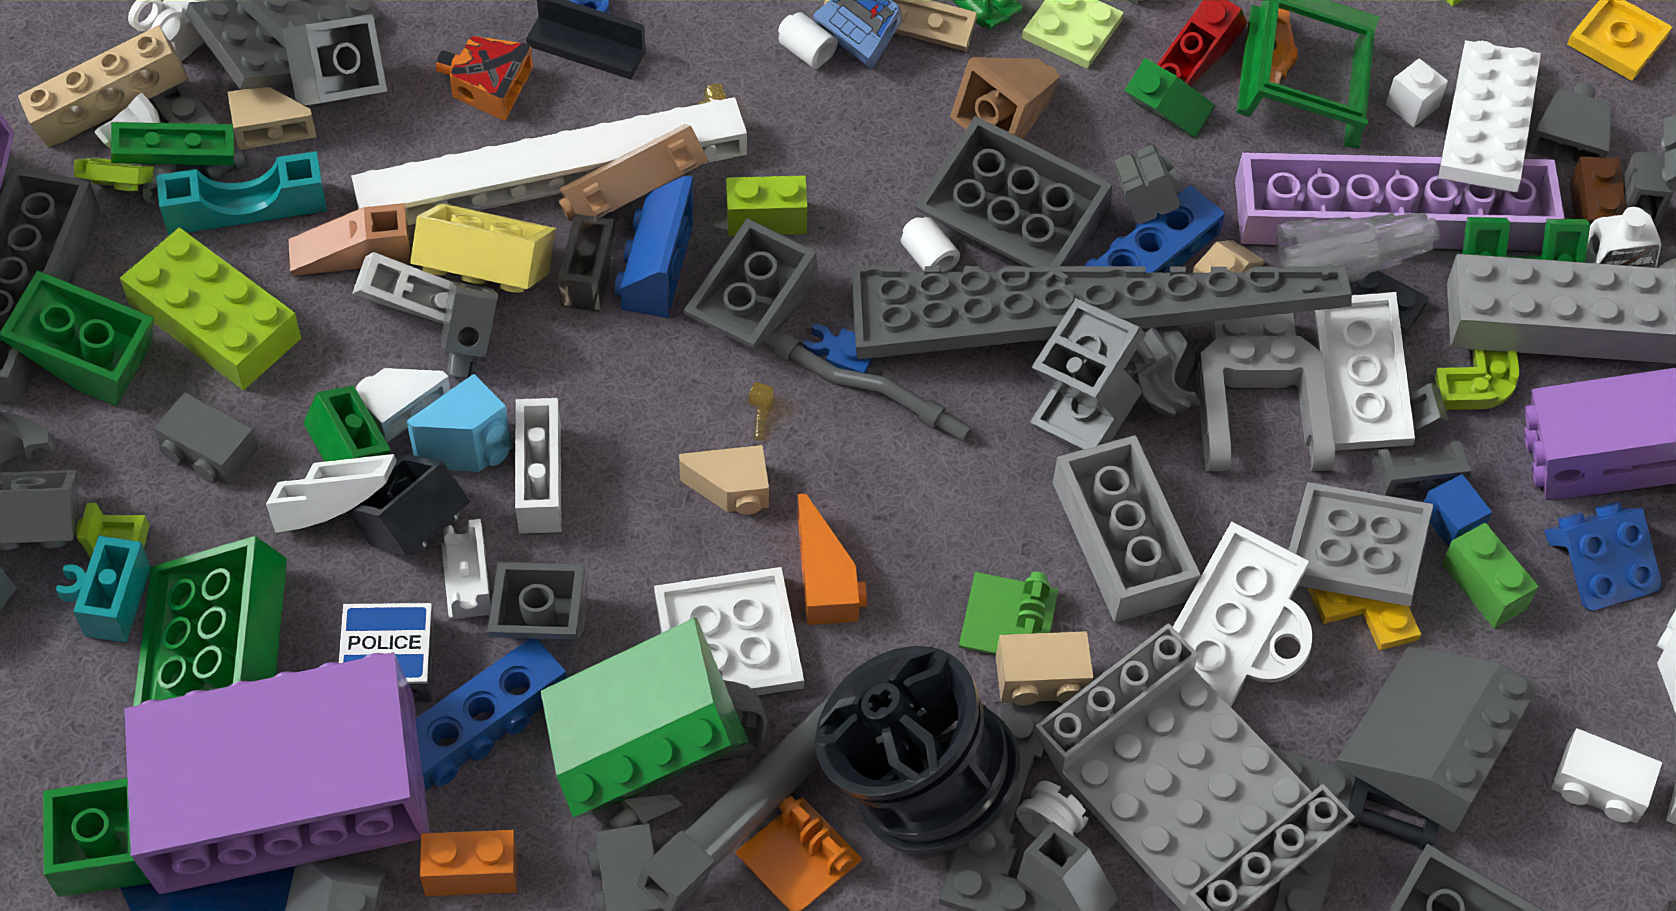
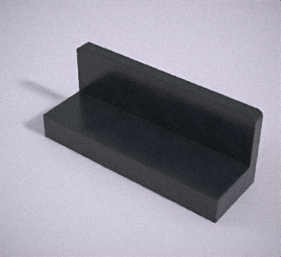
(588, 37)

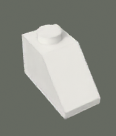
(399, 394)

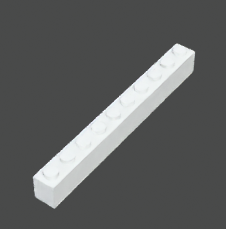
(542, 164)

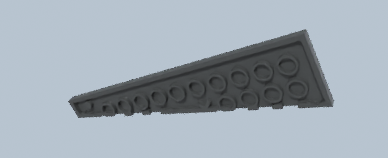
(1020, 304)

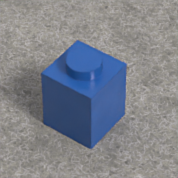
(1456, 509)

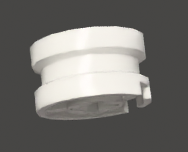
(1049, 806)

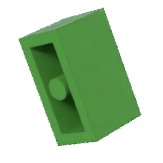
(1489, 575)

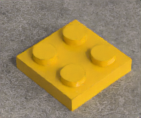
(1619, 36)

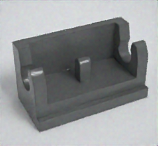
(1421, 472)

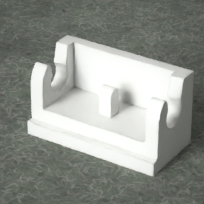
(466, 572)

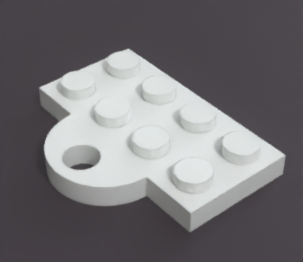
(1243, 612)

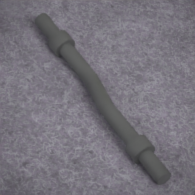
(929, 411)

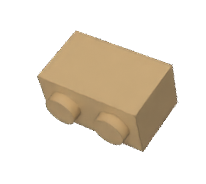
(1042, 666)

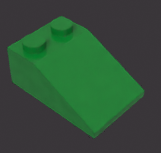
(79, 336)

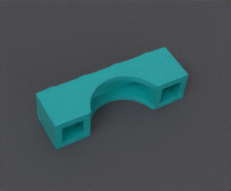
(198, 203)

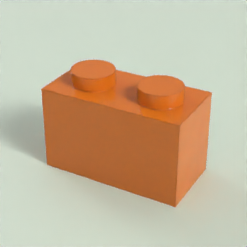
(468, 863)

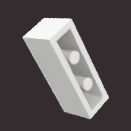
(538, 466)

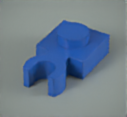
(840, 349)

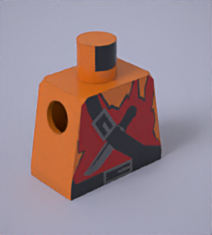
(488, 73)

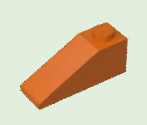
(827, 571)

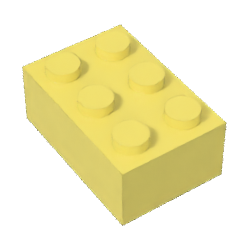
(482, 247)

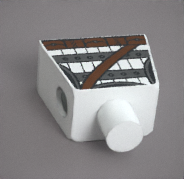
(1624, 240)

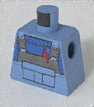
(861, 26)

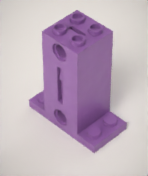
(1603, 434)

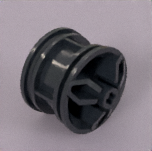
(939, 783)

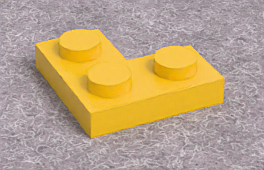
(1388, 622)

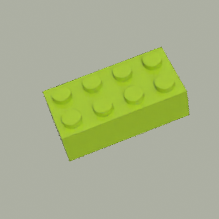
(211, 308)

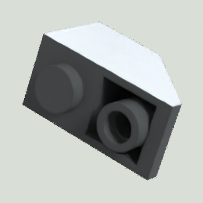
(1065, 873)

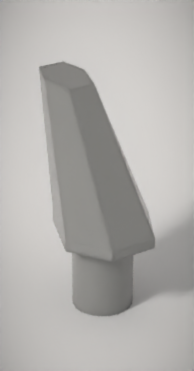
(644, 809)

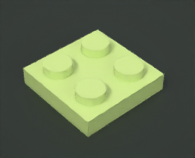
(1073, 28)

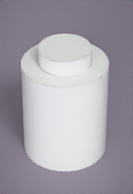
(807, 39)
(929, 244)

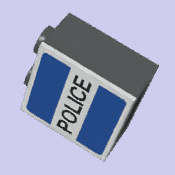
(395, 628)

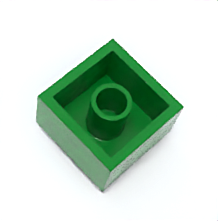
(88, 838)

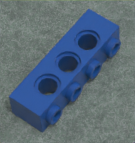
(1169, 237)
(526, 667)

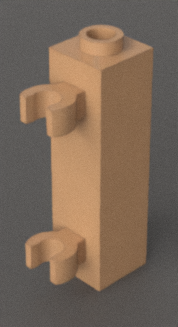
(634, 174)

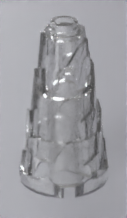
(1356, 244)

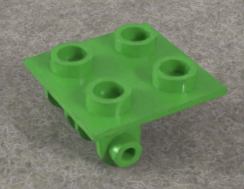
(1006, 608)

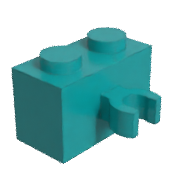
(109, 589)

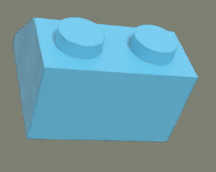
(463, 428)

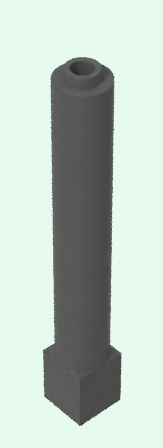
(691, 855)

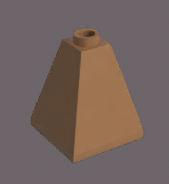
(1005, 92)

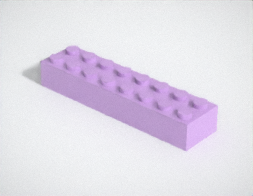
(1326, 187)

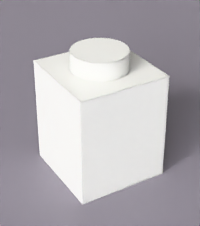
(1416, 92)

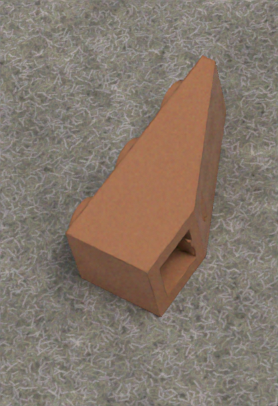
(350, 238)

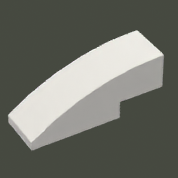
(327, 491)

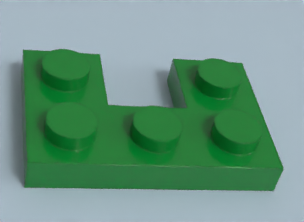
(1562, 241)

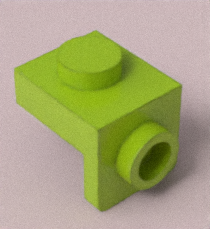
(113, 526)

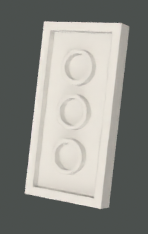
(1366, 373)

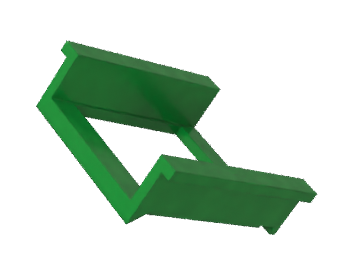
(1259, 53)

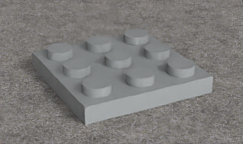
(1361, 542)

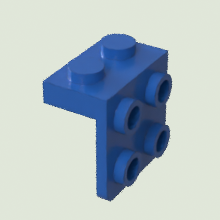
(1608, 554)

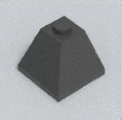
(337, 886)

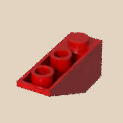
(1203, 39)

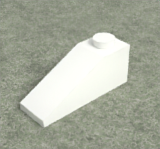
(403, 288)

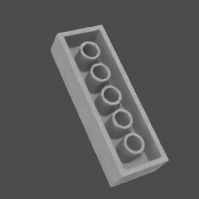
(1562, 308)

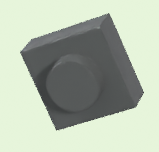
(1427, 410)

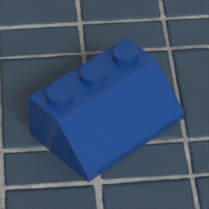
(657, 249)

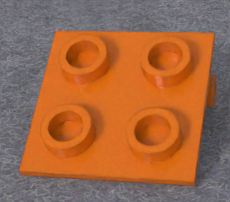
(798, 855)

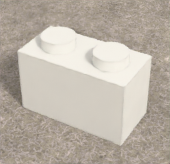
(1606, 777)

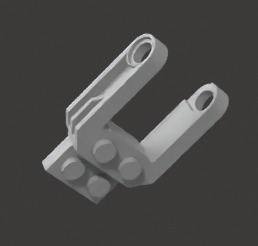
(1262, 355)

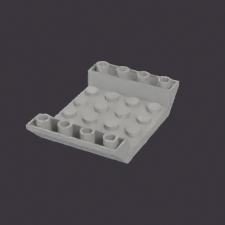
(1186, 780)

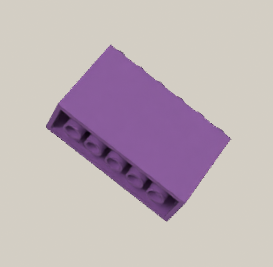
(274, 773)

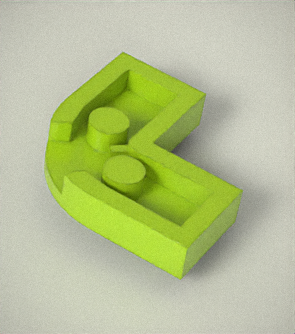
(122, 176)
(1481, 386)

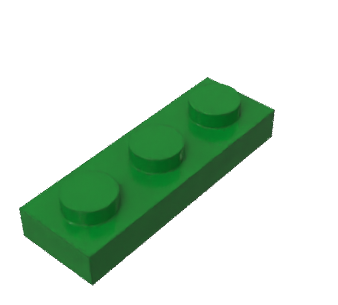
(172, 143)

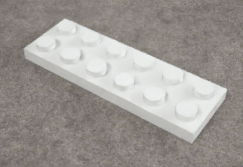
(1490, 116)

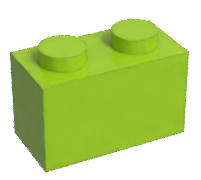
(769, 201)

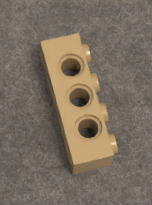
(102, 86)

